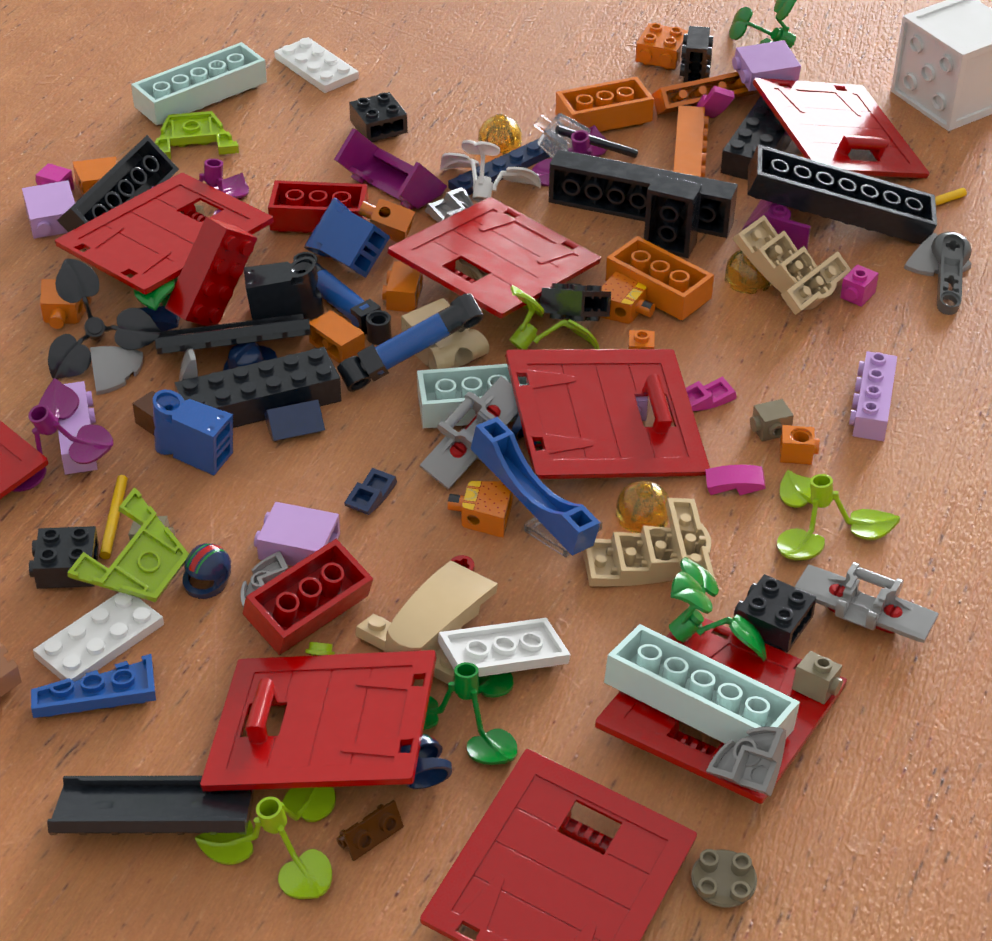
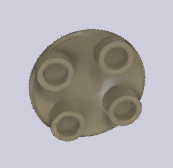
(724, 877)

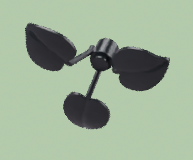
(133, 326)

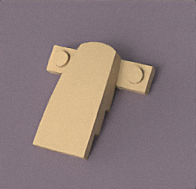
(789, 269)
(653, 553)
(439, 605)

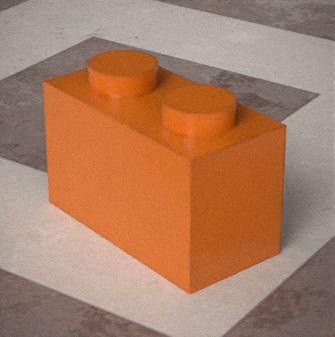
(402, 288)
(337, 336)

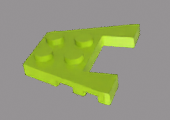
(195, 129)
(146, 562)

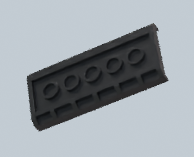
(232, 333)
(148, 806)

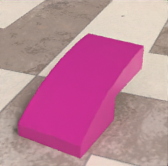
(716, 101)
(710, 395)
(743, 477)

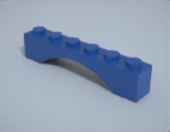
(568, 522)

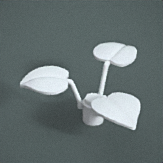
(483, 186)

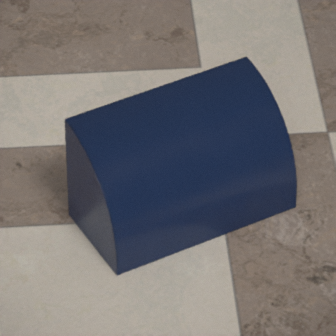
(294, 420)

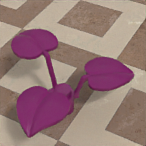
(580, 144)
(213, 176)
(61, 403)

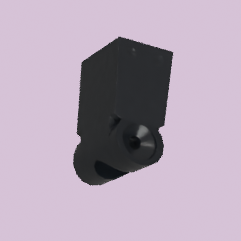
(284, 289)

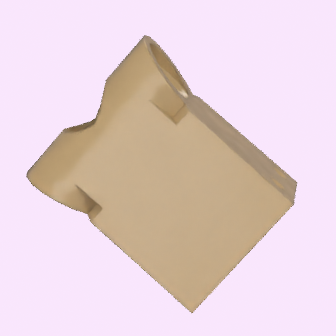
(451, 351)

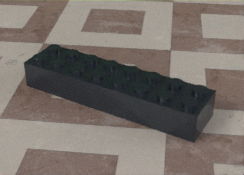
(622, 190)
(841, 195)

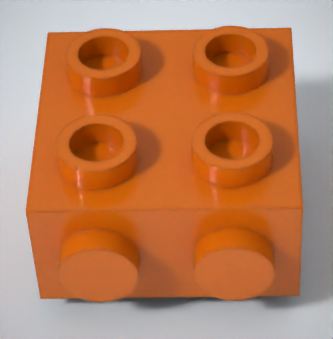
(660, 46)

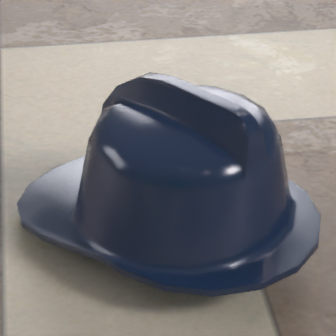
(248, 354)

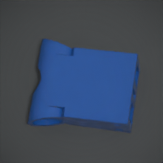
(347, 239)
(192, 431)

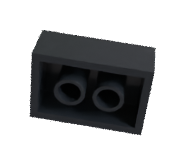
(673, 214)

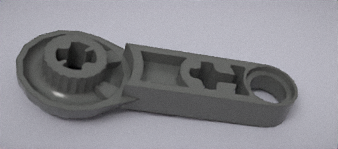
(950, 268)

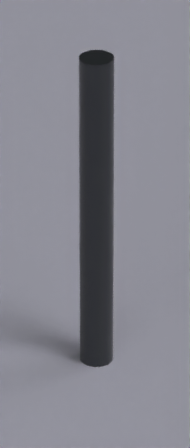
(599, 142)

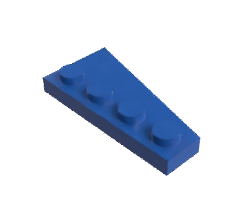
(113, 688)

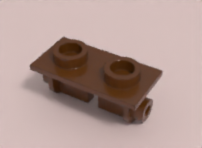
(371, 831)

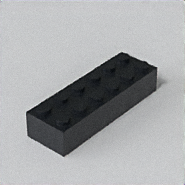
(757, 129)
(131, 176)
(266, 385)

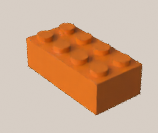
(607, 104)
(670, 280)

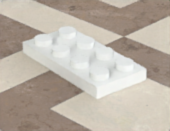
(316, 64)
(98, 637)
(505, 646)

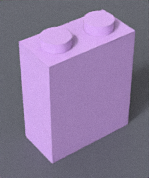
(765, 61)
(46, 205)
(295, 532)

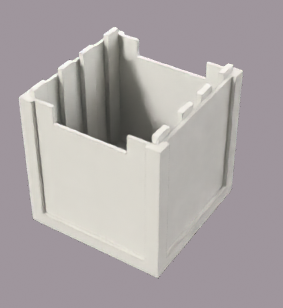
(946, 62)

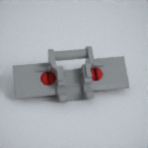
(454, 452)
(884, 613)

